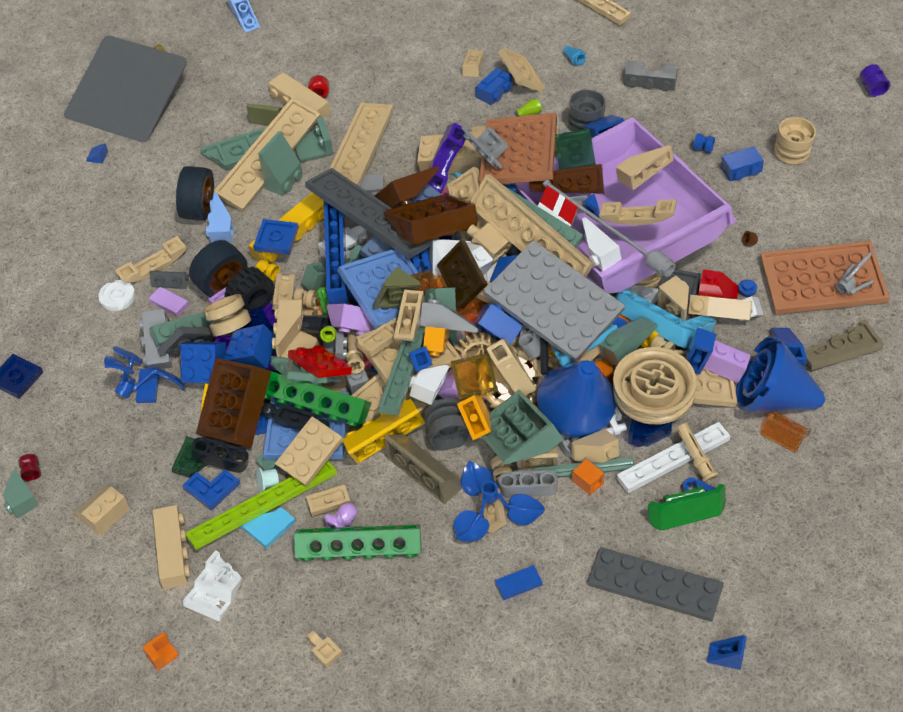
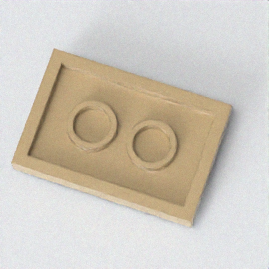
(521, 70)
(309, 451)

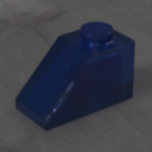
(645, 434)

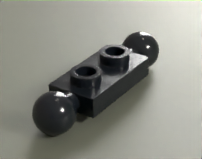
(289, 416)

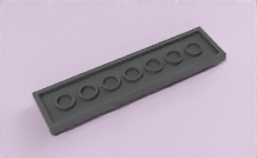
(362, 209)

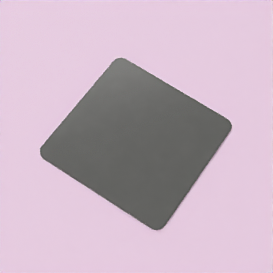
(125, 88)

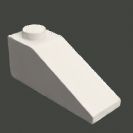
(602, 249)

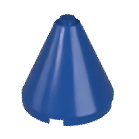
(777, 381)
(577, 398)

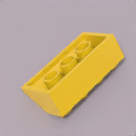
(370, 438)

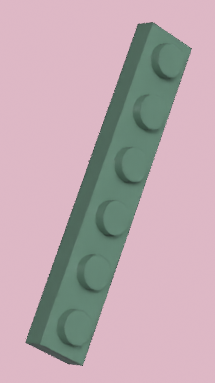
(563, 229)
(400, 376)

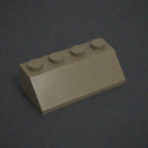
(422, 467)

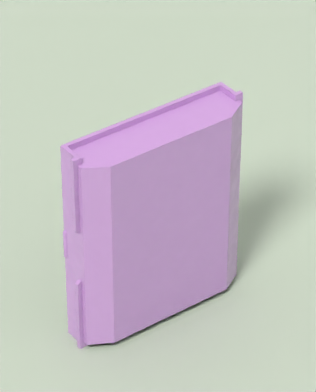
(697, 218)

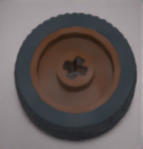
(194, 192)
(216, 266)

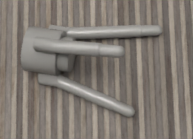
(847, 282)

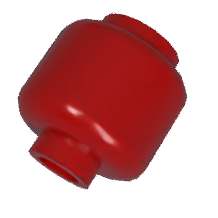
(319, 85)

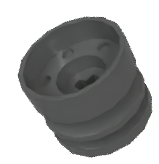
(585, 108)
(446, 424)

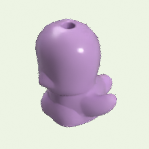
(344, 516)

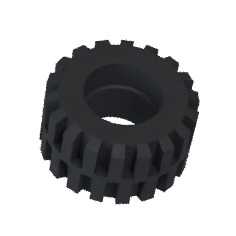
(253, 286)

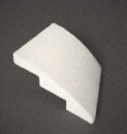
(214, 583)

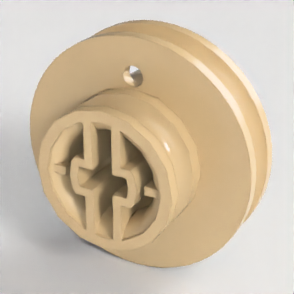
(659, 385)

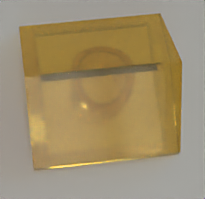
(474, 376)

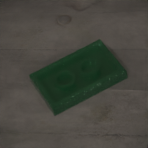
(575, 149)

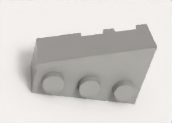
(152, 357)

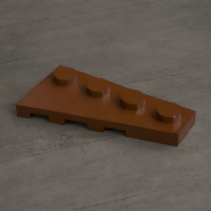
(575, 180)

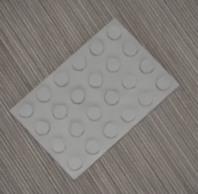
(554, 300)

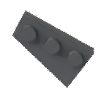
(185, 335)

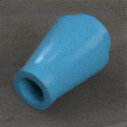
(575, 55)

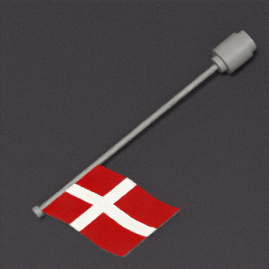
(566, 209)

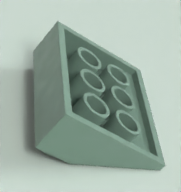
(520, 430)

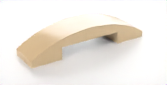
(639, 215)
(171, 251)

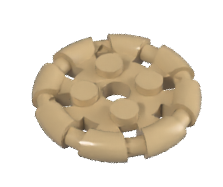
(504, 388)

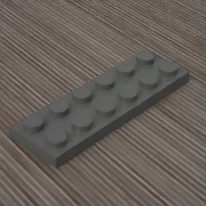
(656, 584)

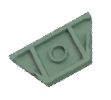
(230, 151)
(295, 372)

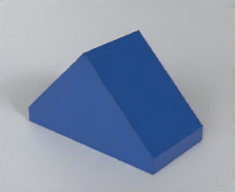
(727, 652)

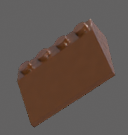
(403, 190)
(432, 218)
(233, 402)

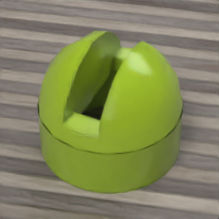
(329, 336)

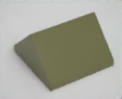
(262, 114)
(393, 288)

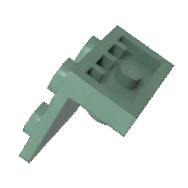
(315, 143)

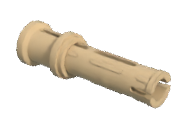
(354, 355)
(701, 460)

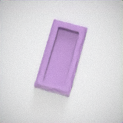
(168, 301)

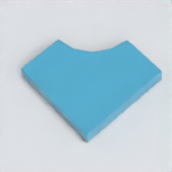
(269, 526)

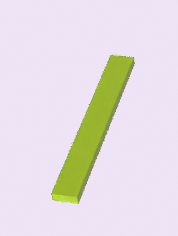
(254, 508)

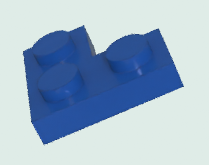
(211, 492)

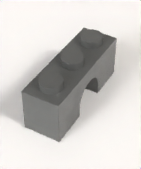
(663, 79)

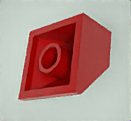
(717, 285)

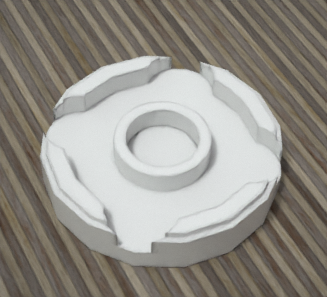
(112, 298)

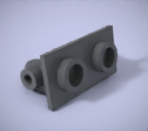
(169, 279)

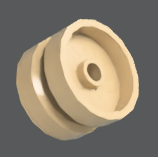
(226, 315)

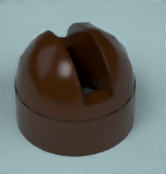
(749, 238)

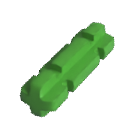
(322, 294)

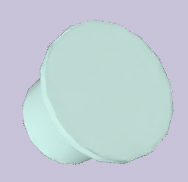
(266, 478)

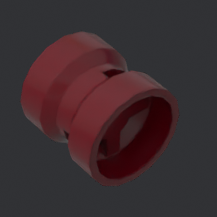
(29, 467)

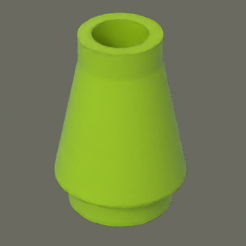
(530, 108)

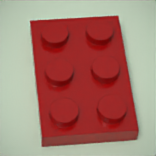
(319, 362)

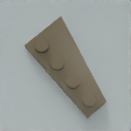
(851, 344)

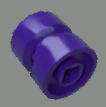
(874, 80)

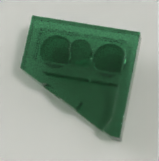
(184, 463)

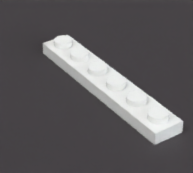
(670, 458)

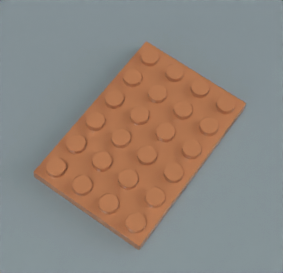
(529, 151)
(808, 277)

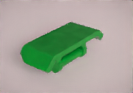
(687, 507)

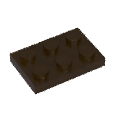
(462, 273)

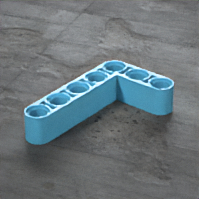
(669, 325)

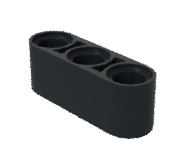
(315, 323)
(214, 447)

